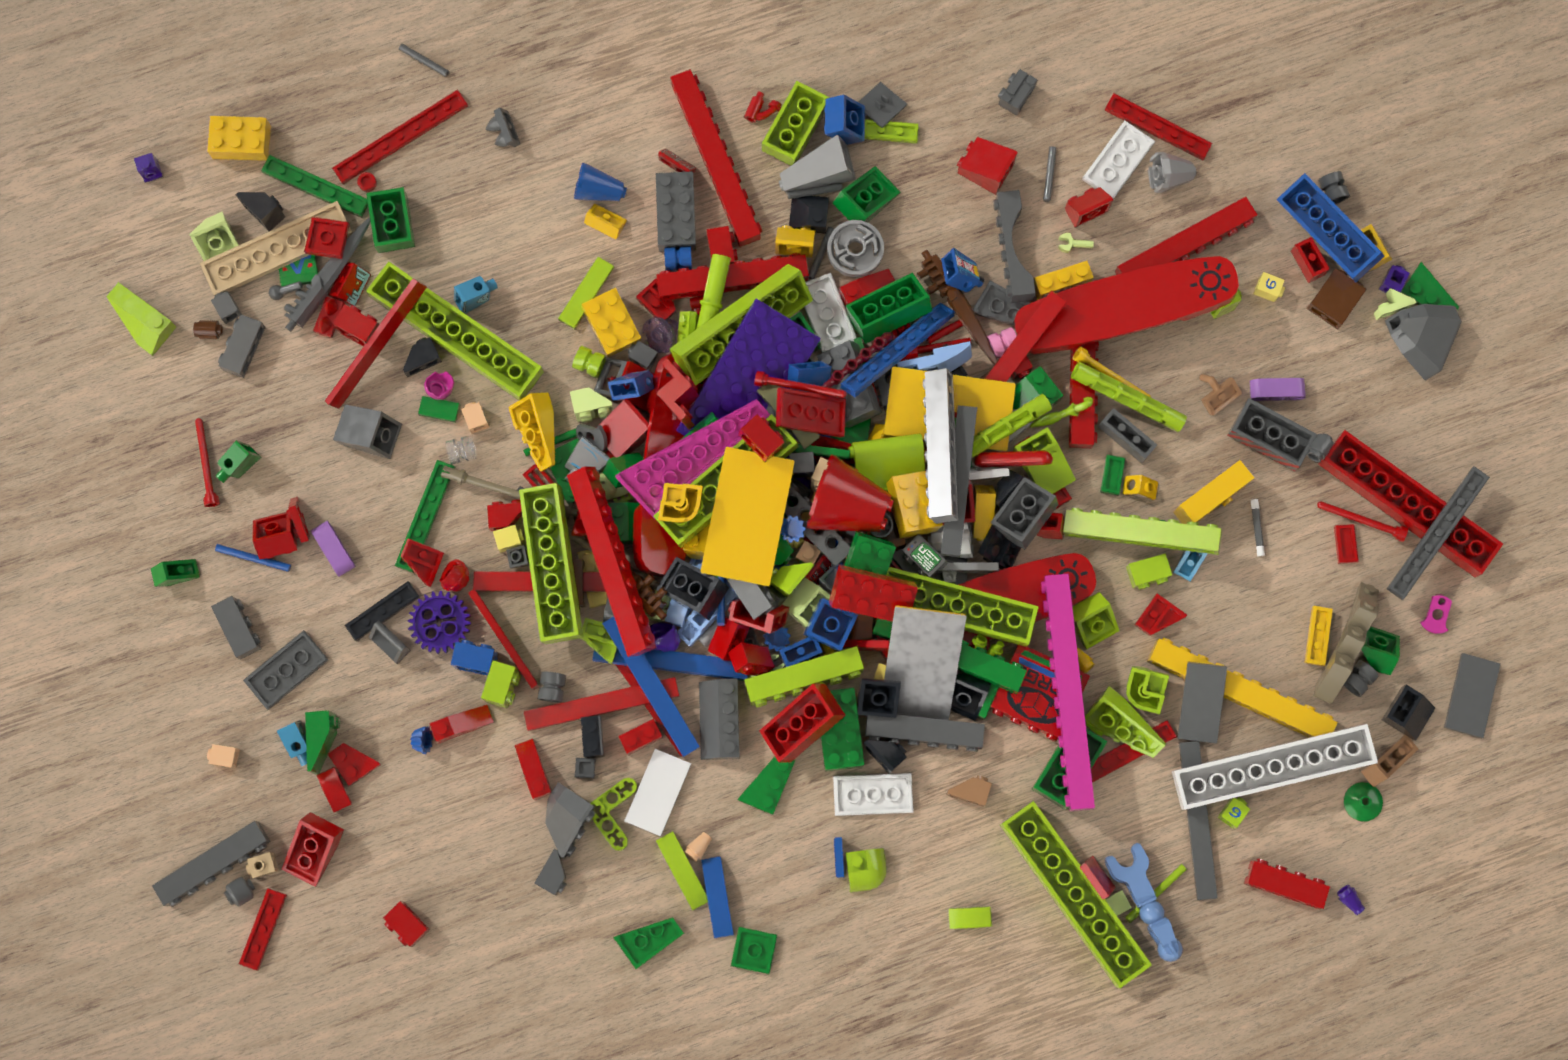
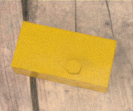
(1214, 494)

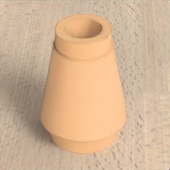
(697, 847)

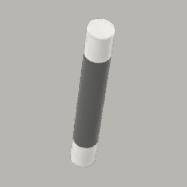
(1257, 527)

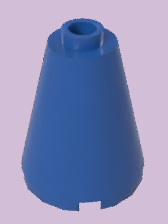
(597, 185)

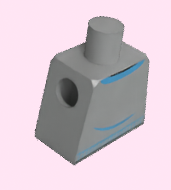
(586, 455)

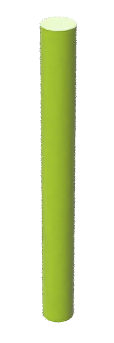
(1159, 890)

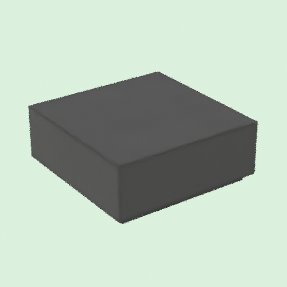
(585, 768)

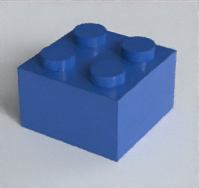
(845, 118)
(830, 625)
(473, 658)

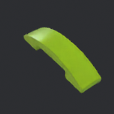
(682, 870)

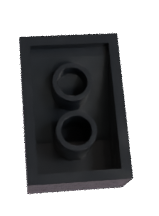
(693, 589)

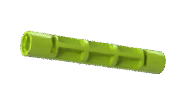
(1128, 396)
(1010, 423)

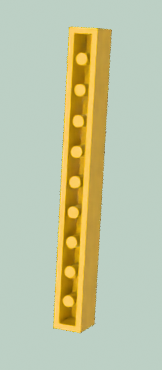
(1247, 693)

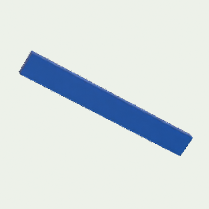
(897, 350)
(683, 663)
(655, 694)

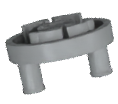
(862, 262)

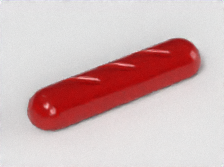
(1011, 458)

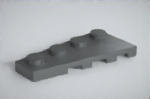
(996, 305)

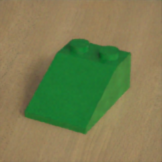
(866, 196)
(1033, 385)
(624, 519)
(320, 735)

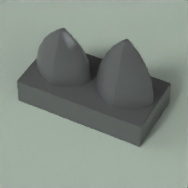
(503, 122)

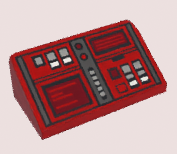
(675, 162)
(819, 570)

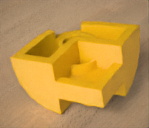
(680, 502)

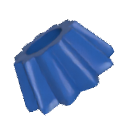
(792, 529)
(777, 639)
(422, 739)

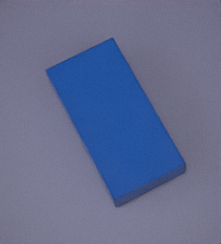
(838, 852)

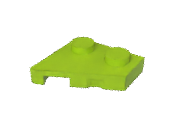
(599, 639)

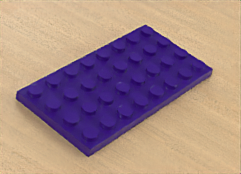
(761, 343)

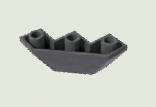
(1425, 335)
(567, 818)

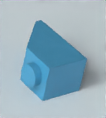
(1189, 564)

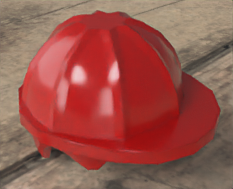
(454, 576)

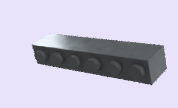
(926, 730)
(211, 863)

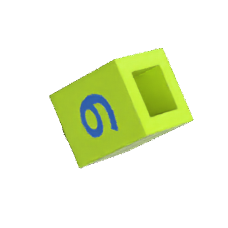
(1234, 812)

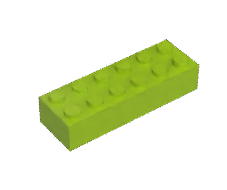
(799, 677)

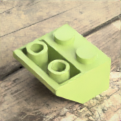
(590, 405)
(804, 601)

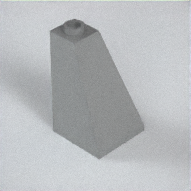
(821, 167)

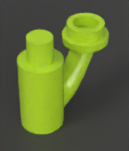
(980, 641)

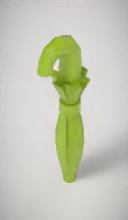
(1053, 417)

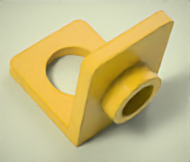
(1143, 486)

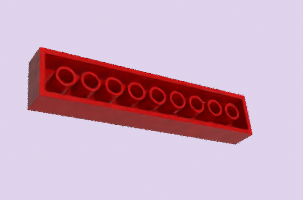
(1407, 501)

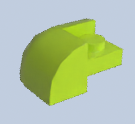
(1146, 688)
(866, 869)

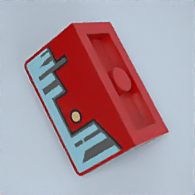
(350, 284)

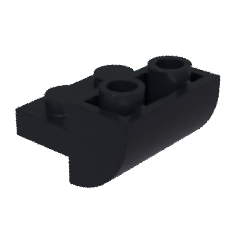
(998, 549)

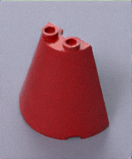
(848, 501)

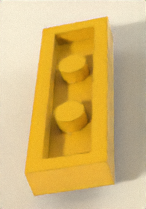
(1318, 635)

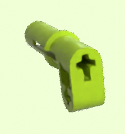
(714, 288)

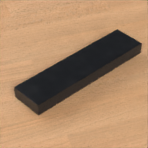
(382, 610)

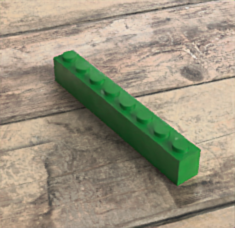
(975, 662)

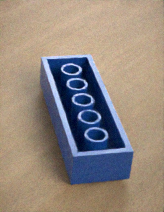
(1330, 227)

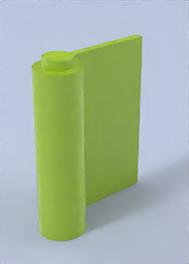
(888, 457)

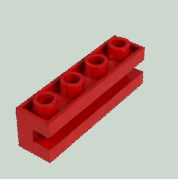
(1287, 885)

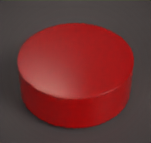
(367, 182)

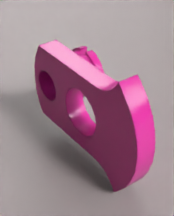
(1434, 625)

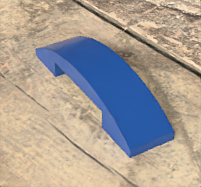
(717, 897)

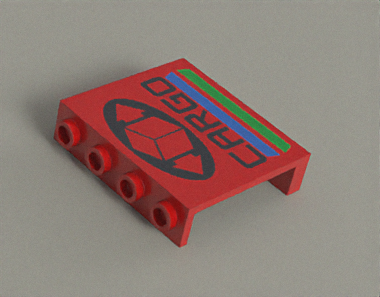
(1035, 698)

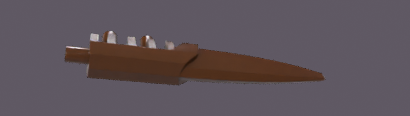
(957, 301)
(651, 600)

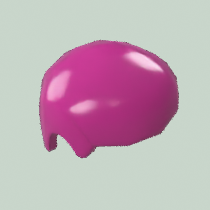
(439, 385)

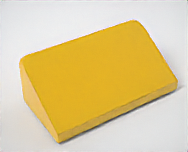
(605, 221)

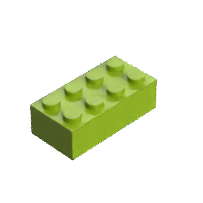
(795, 124)

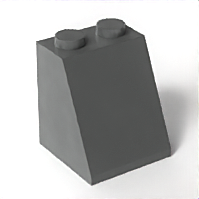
(367, 431)

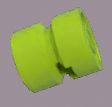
(587, 361)

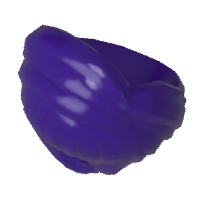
(665, 636)

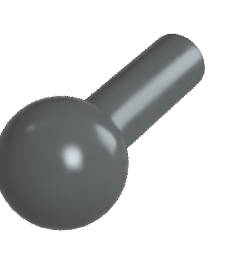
(276, 292)

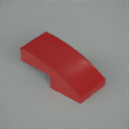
(334, 789)

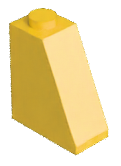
(984, 507)

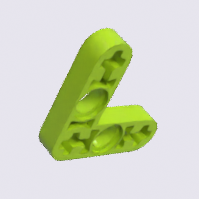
(607, 807)

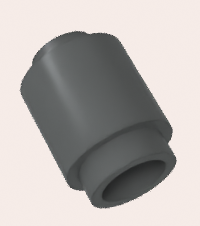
(1320, 447)

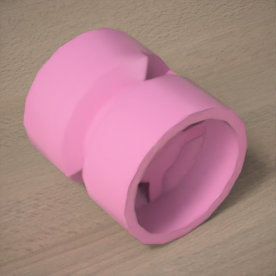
(1002, 341)

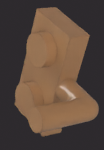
(1221, 394)

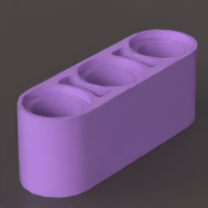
(1277, 389)
(333, 548)

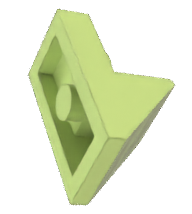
(1396, 302)

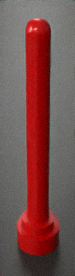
(763, 379)
(210, 498)
(1397, 532)

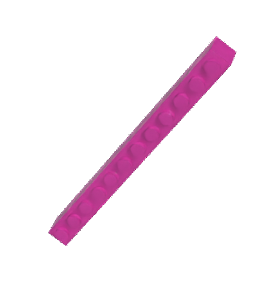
(1069, 693)

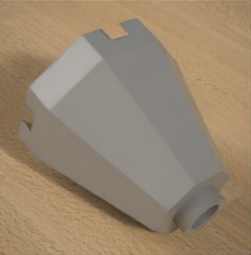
(1169, 172)

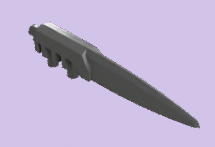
(322, 282)

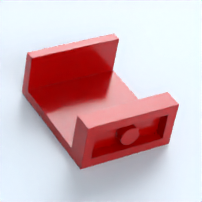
(768, 623)

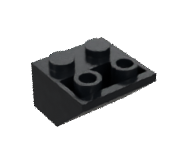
(1409, 712)

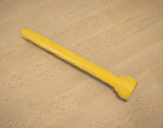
(1082, 355)

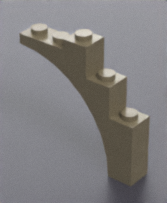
(1350, 643)

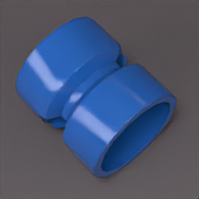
(677, 259)

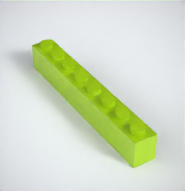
(1143, 531)

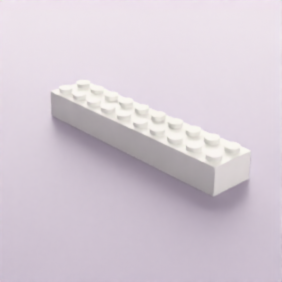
(1274, 766)

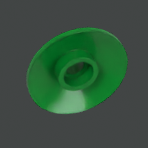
(1354, 805)

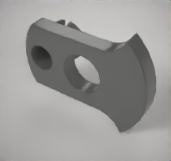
(599, 434)

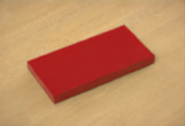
(810, 412)

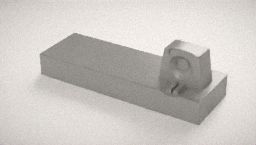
(951, 569)

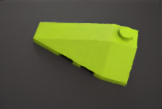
(143, 321)
(1120, 721)

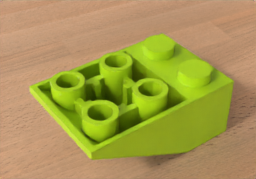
(1052, 476)

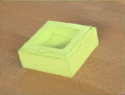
(1118, 903)

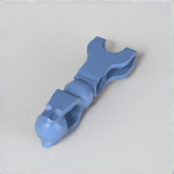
(1150, 911)

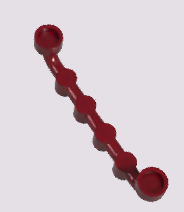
(863, 357)

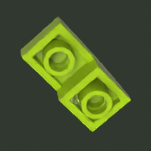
(970, 917)

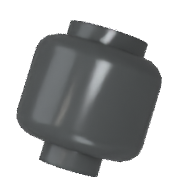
(239, 891)

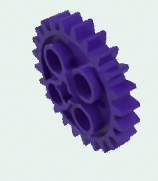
(436, 605)

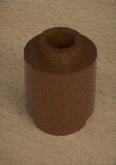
(207, 329)

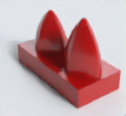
(327, 315)

